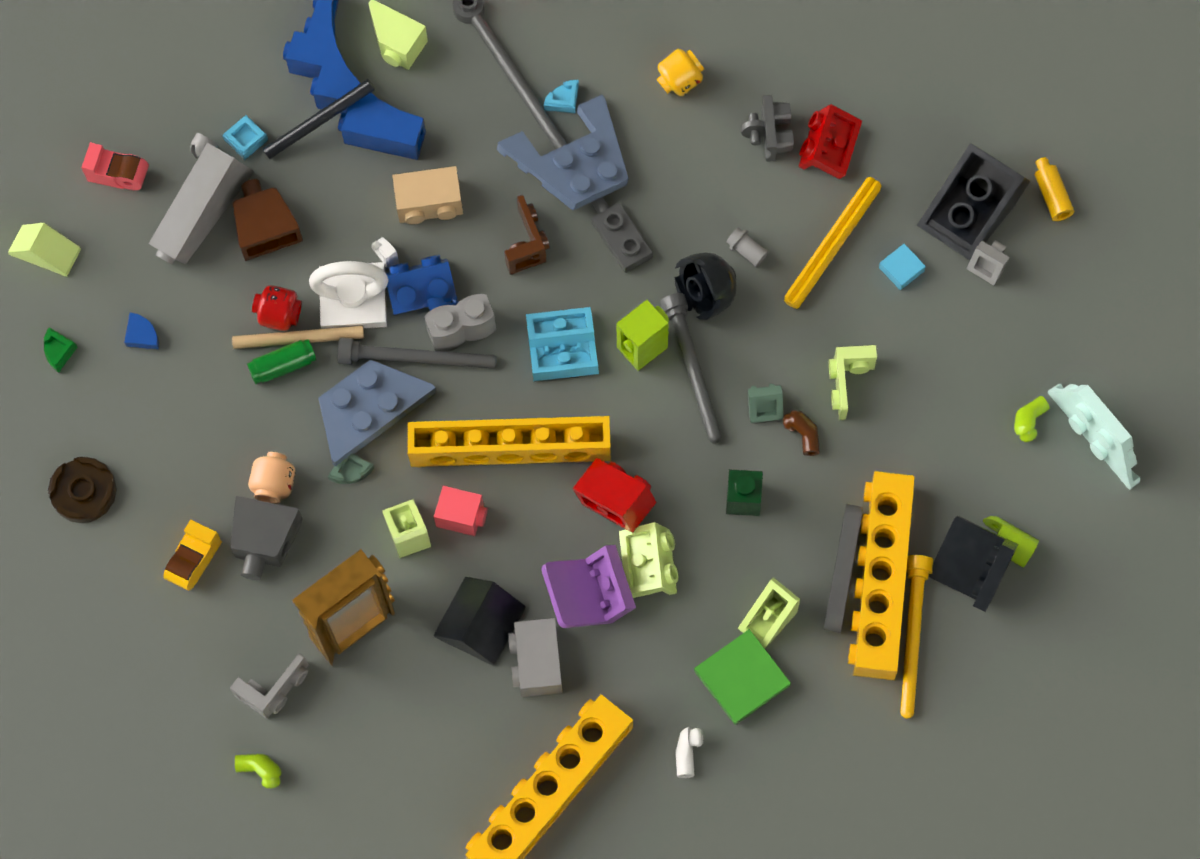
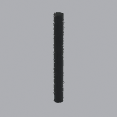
(319, 119)

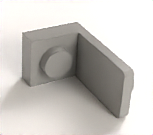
(253, 694)

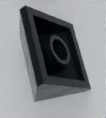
(480, 619)

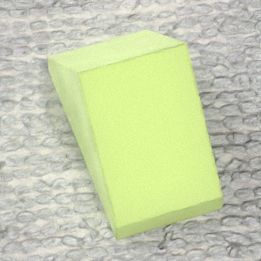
(45, 248)
(407, 528)
(770, 612)

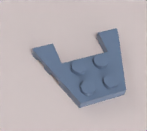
(580, 169)

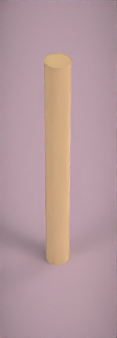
(287, 338)

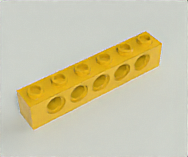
(509, 441)
(896, 492)
(594, 714)

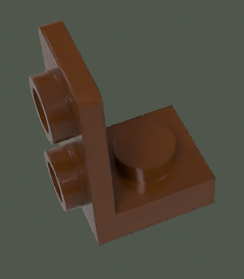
(527, 254)

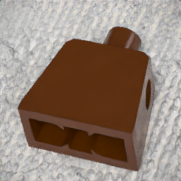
(263, 221)

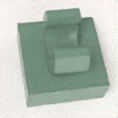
(765, 403)

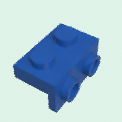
(414, 285)

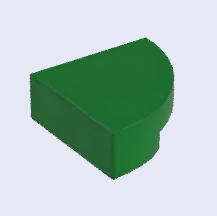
(57, 349)

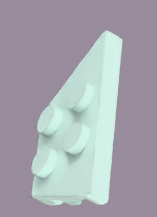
(1100, 427)

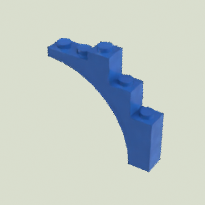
(367, 122)

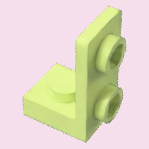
(853, 359)

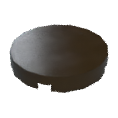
(82, 490)

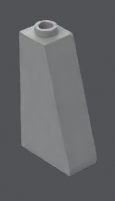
(199, 204)

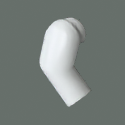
(684, 751)

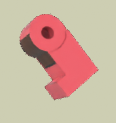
(114, 168)

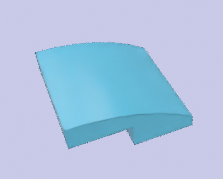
(562, 344)

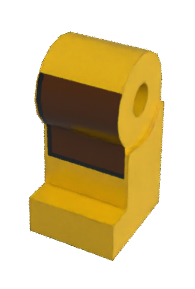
(192, 555)

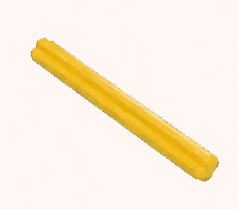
(832, 242)

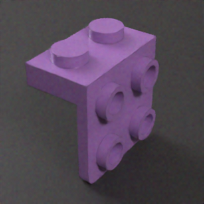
(589, 589)

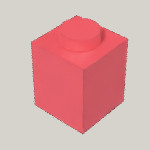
(460, 511)

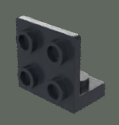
(973, 561)

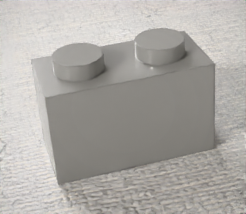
(537, 657)

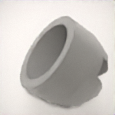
(199, 143)

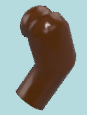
(806, 428)

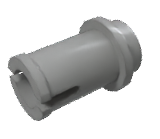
(747, 247)

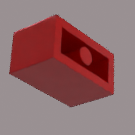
(615, 494)

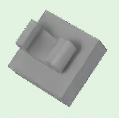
(988, 261)

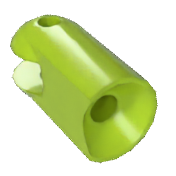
(1026, 542)

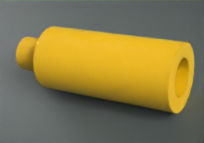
(1053, 190)

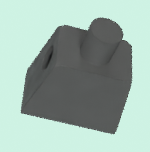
(262, 534)

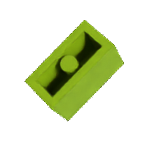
(643, 334)

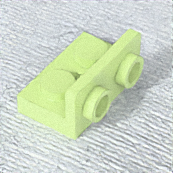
(649, 560)

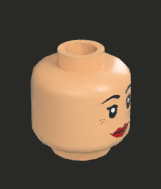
(272, 478)

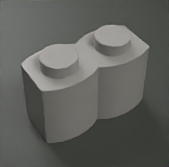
(454, 324)

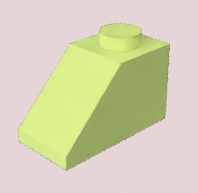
(397, 35)

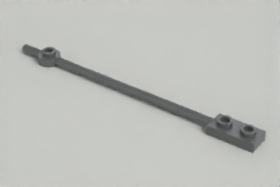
(610, 222)

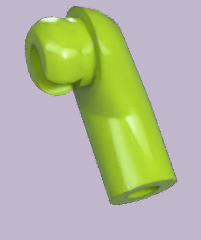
(1026, 418)

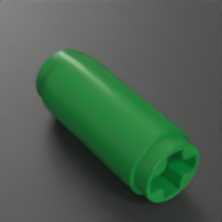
(281, 361)

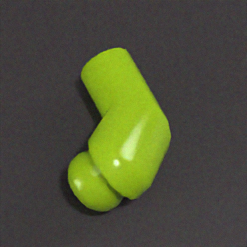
(262, 765)

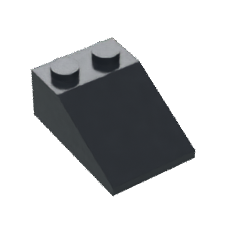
(973, 201)

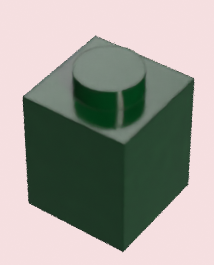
(744, 492)

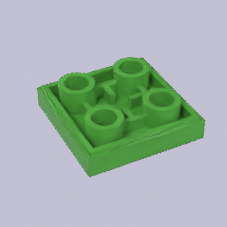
(742, 677)

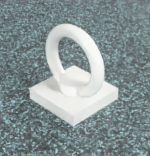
(351, 294)

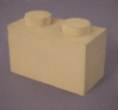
(427, 195)

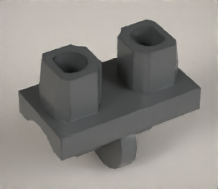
(772, 114)

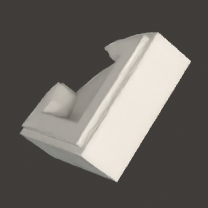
(385, 252)

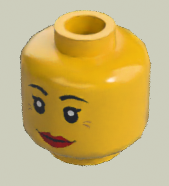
(680, 72)

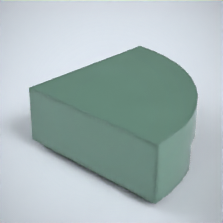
(350, 470)

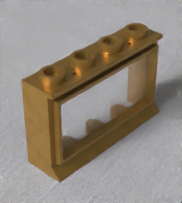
(346, 604)

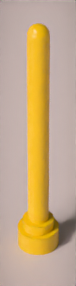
(918, 571)

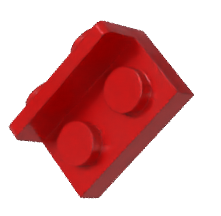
(830, 141)

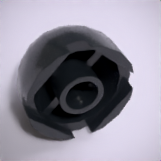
(707, 283)

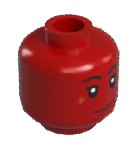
(277, 308)

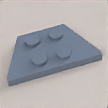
(368, 405)

